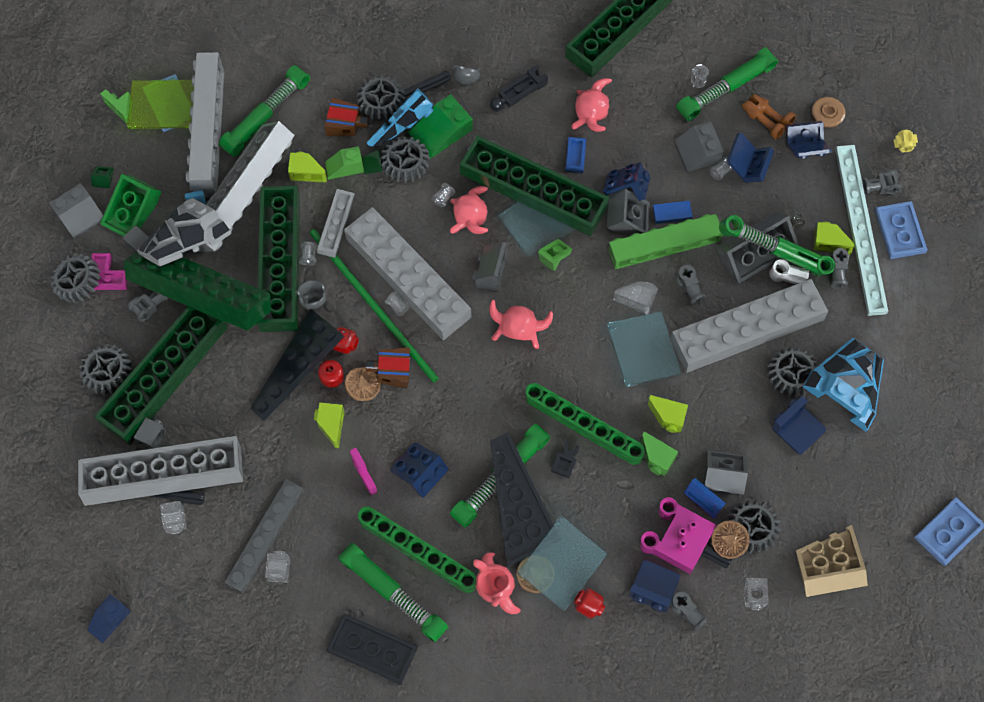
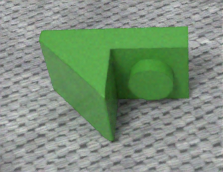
(118, 105)
(554, 253)

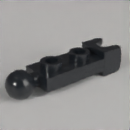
(519, 89)

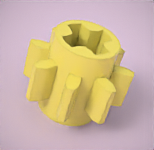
(905, 141)

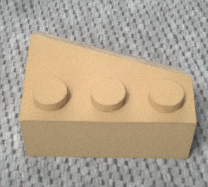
(832, 564)

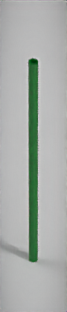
(379, 312)

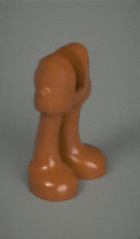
(757, 106)

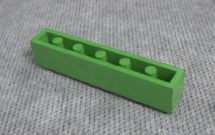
(665, 241)

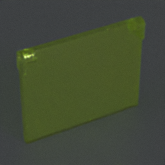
(160, 104)

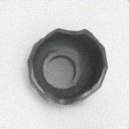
(466, 75)
(311, 294)

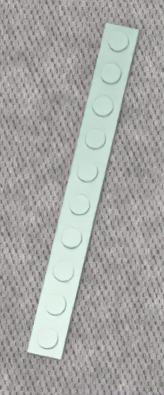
(861, 230)

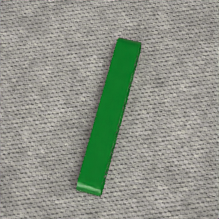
(589, 431)
(410, 542)

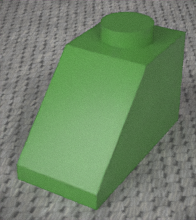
(344, 163)
(658, 454)

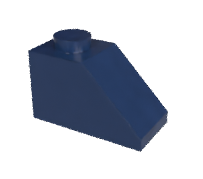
(107, 618)

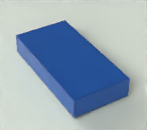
(575, 155)
(672, 212)
(704, 498)

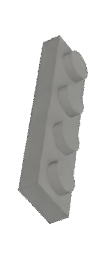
(335, 223)

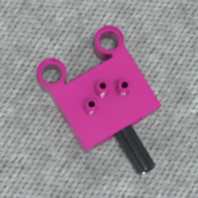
(684, 539)

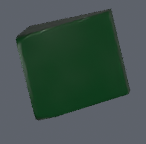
(372, 163)
(102, 176)

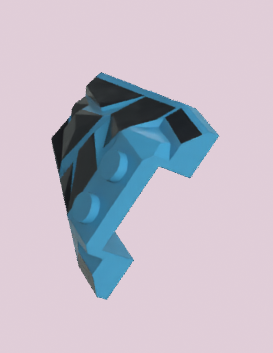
(405, 117)
(850, 379)

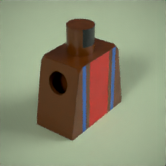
(344, 119)
(391, 367)

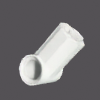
(790, 273)

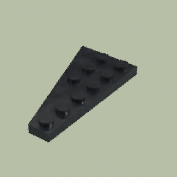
(306, 350)
(520, 507)

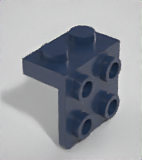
(807, 139)
(749, 161)
(630, 176)
(798, 426)
(420, 468)
(654, 586)

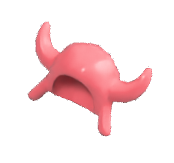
(592, 106)
(470, 211)
(518, 323)
(495, 583)

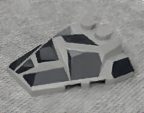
(184, 230)

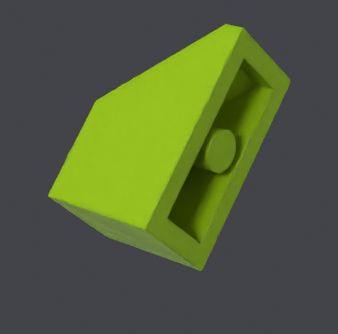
(305, 168)
(830, 237)
(668, 413)
(330, 421)

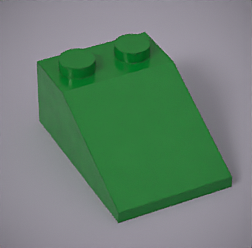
(443, 126)
(130, 205)

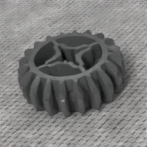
(371, 93)
(408, 167)
(80, 280)
(98, 356)
(778, 375)
(760, 529)

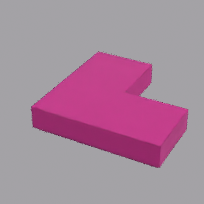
(110, 278)
(362, 471)

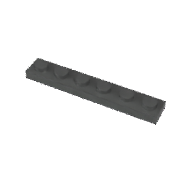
(264, 536)

